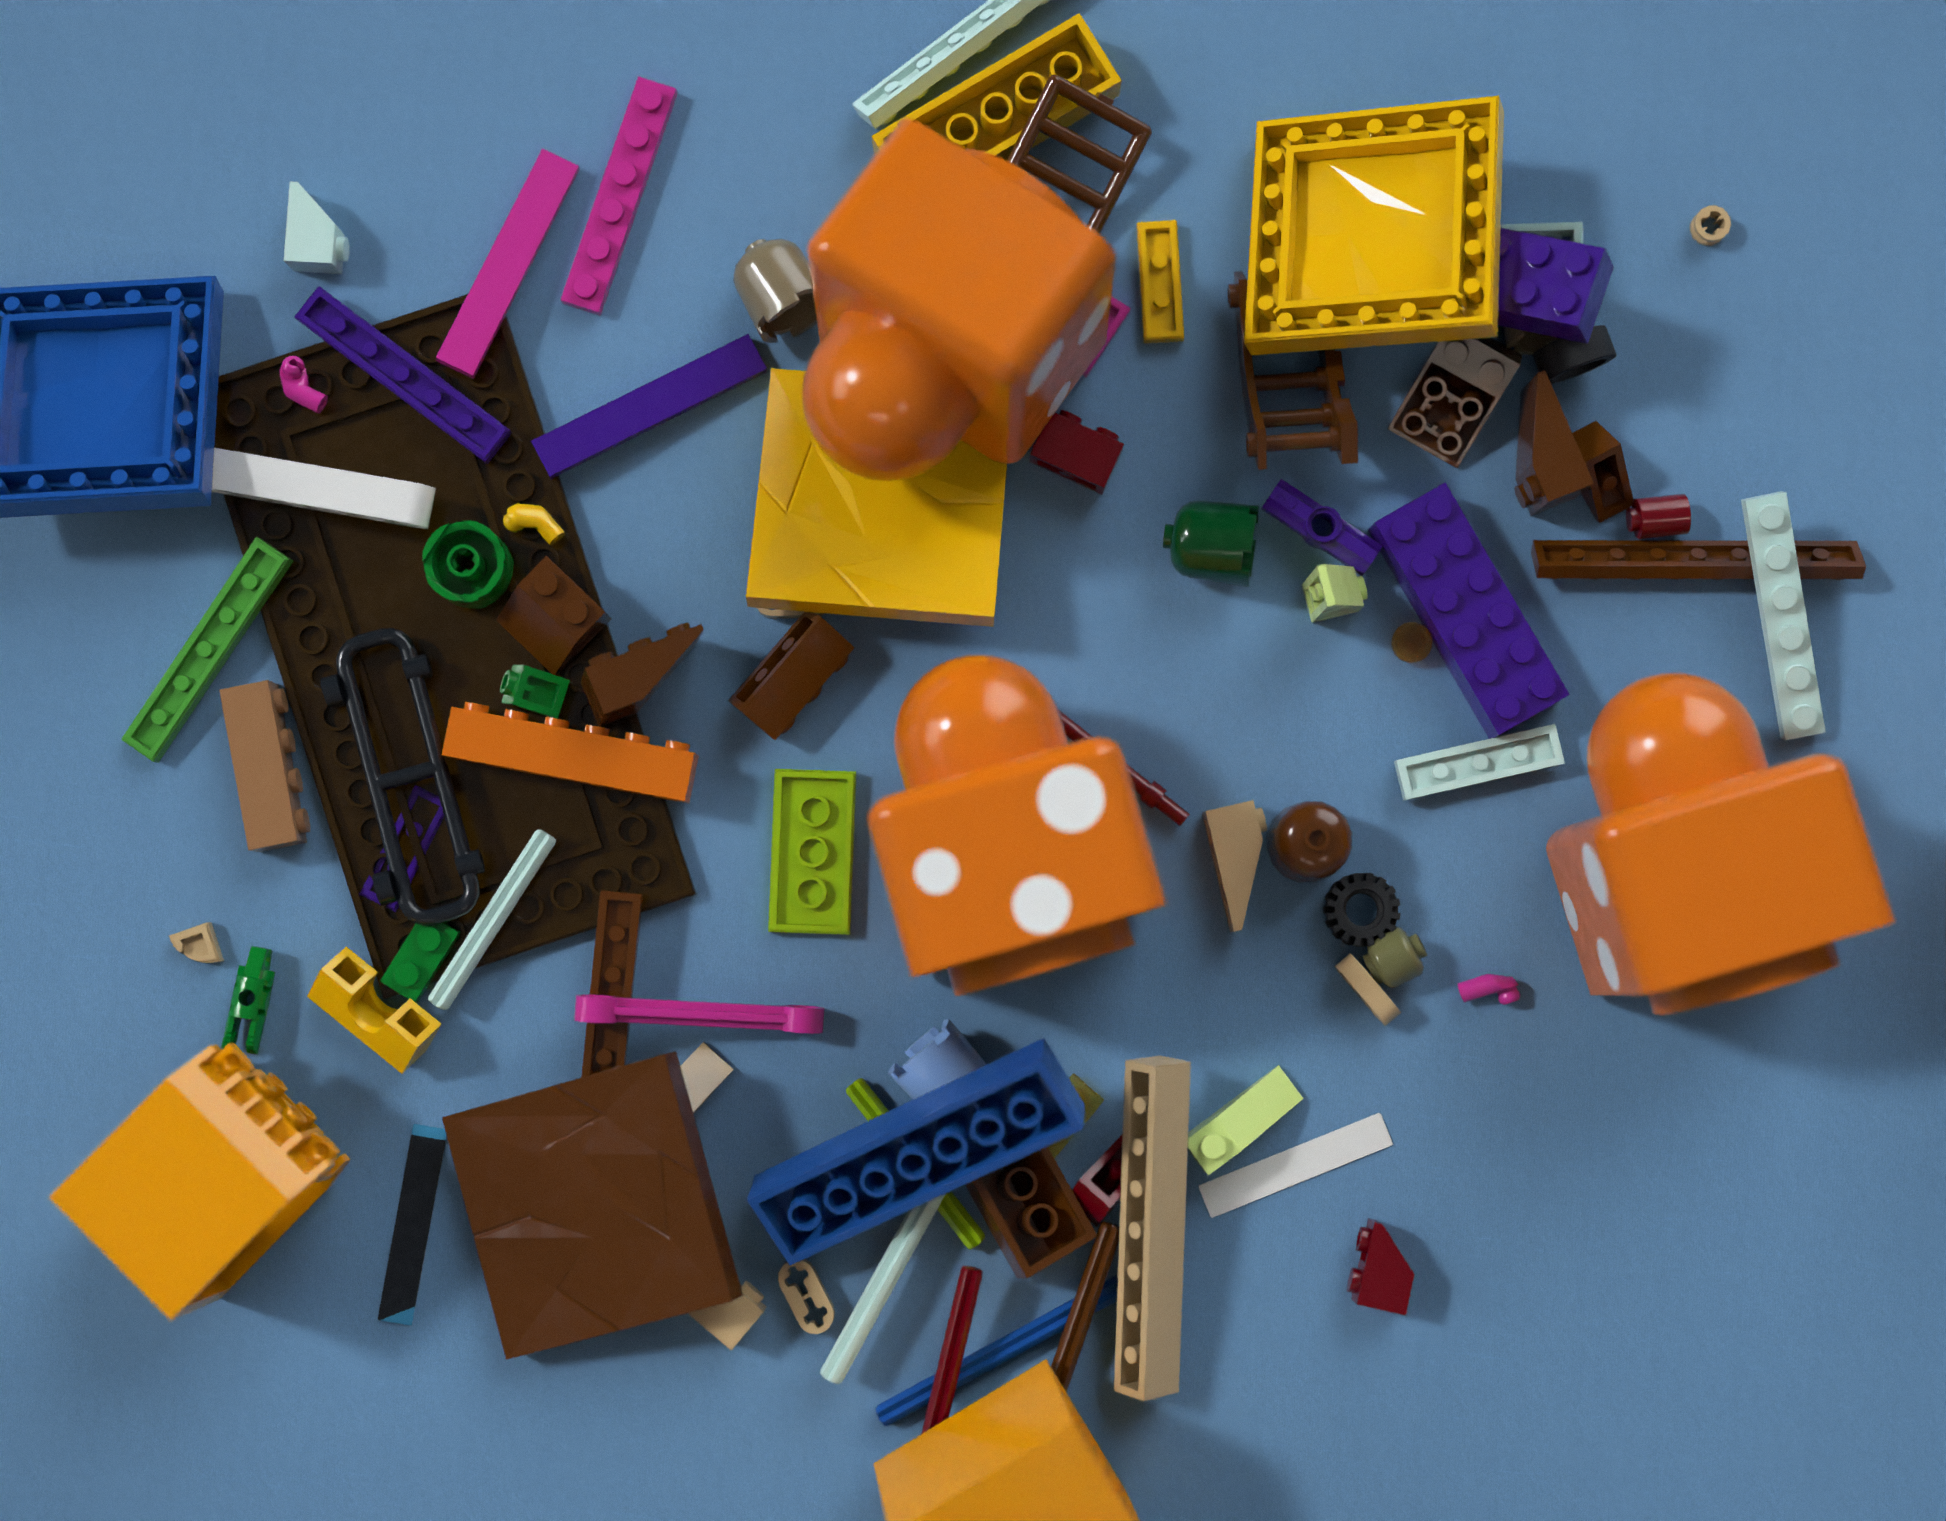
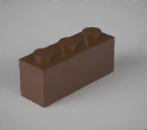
(792, 674)

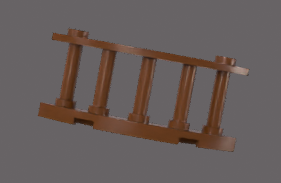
(1334, 414)

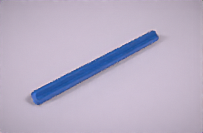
(991, 1356)

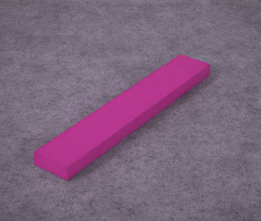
(507, 263)

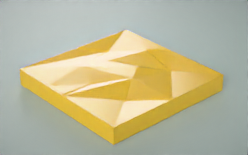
(1376, 227)
(868, 544)

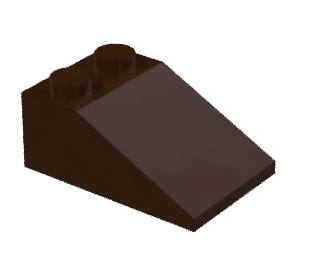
(1548, 457)

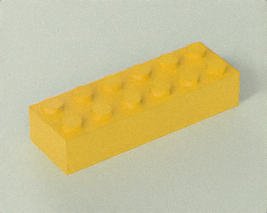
(995, 103)

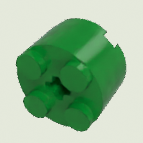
(473, 542)

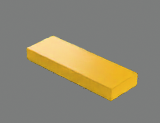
(1160, 281)

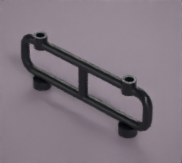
(394, 883)

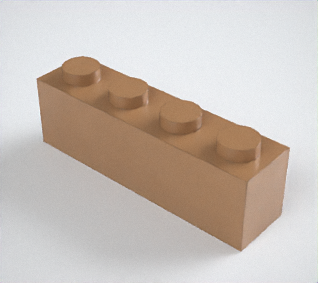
(264, 765)

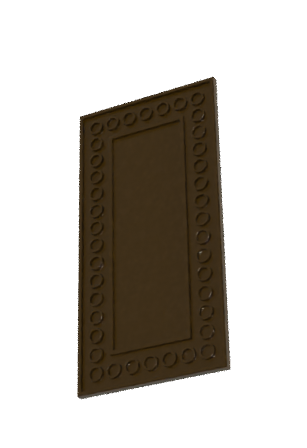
(371, 576)

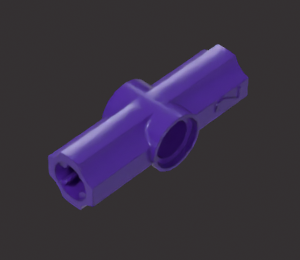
(1345, 541)

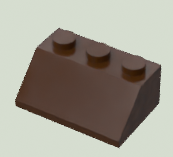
(1031, 1212)

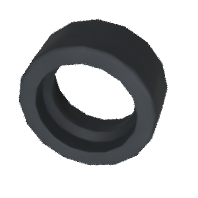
(1569, 358)

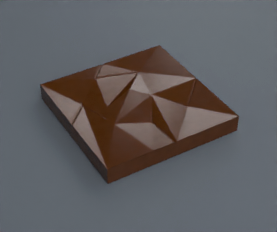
(592, 1206)

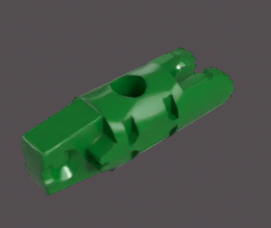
(250, 978)

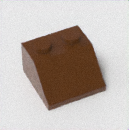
(552, 616)

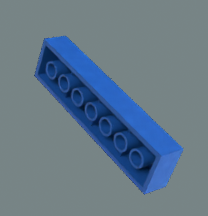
(917, 1152)

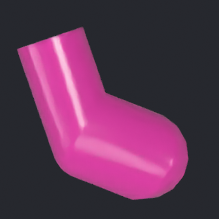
(296, 385)
(1489, 984)

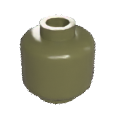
(1395, 958)

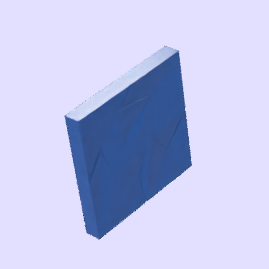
(108, 395)

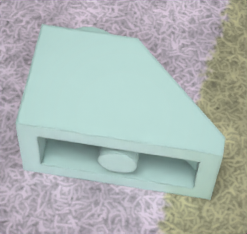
(311, 237)

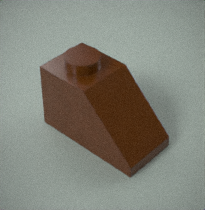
(1608, 470)

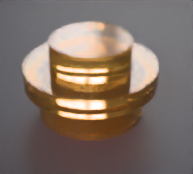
(1411, 642)

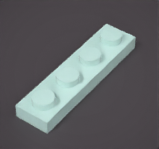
(1479, 762)

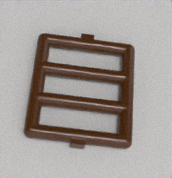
(1100, 106)

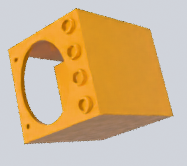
(1006, 1459)

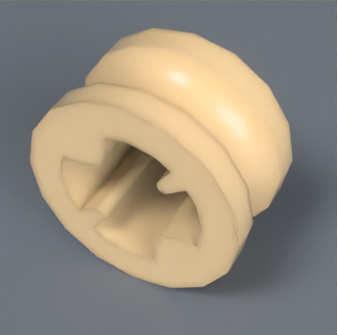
(1721, 217)

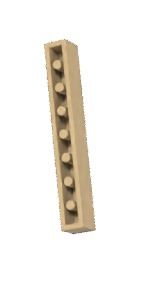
(1152, 1227)

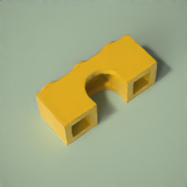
(348, 995)

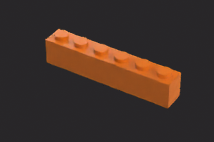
(570, 754)

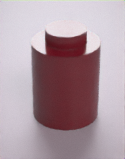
(1659, 516)

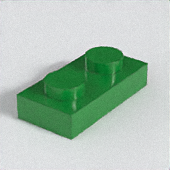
(420, 959)

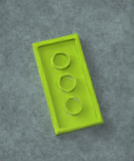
(812, 851)

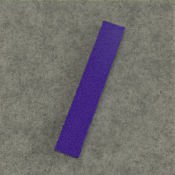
(403, 374)
(649, 406)

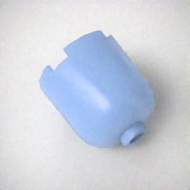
(936, 1061)

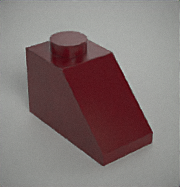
(1100, 1186)

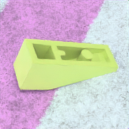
(1333, 592)
(1242, 1120)

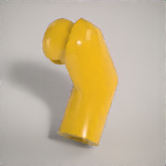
(535, 517)

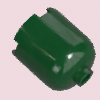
(1213, 541)

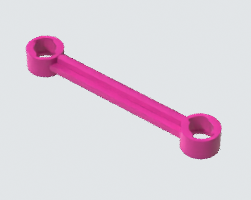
(695, 1013)

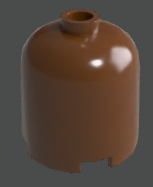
(1309, 841)

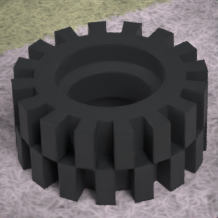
(1338, 898)

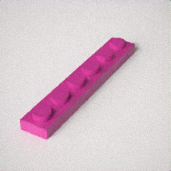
(619, 196)

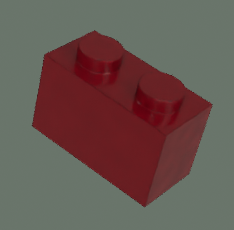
(1077, 451)

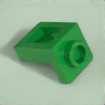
(534, 690)

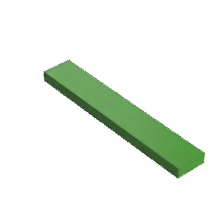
(207, 650)

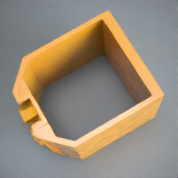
(201, 1180)

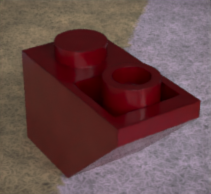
(1382, 1273)

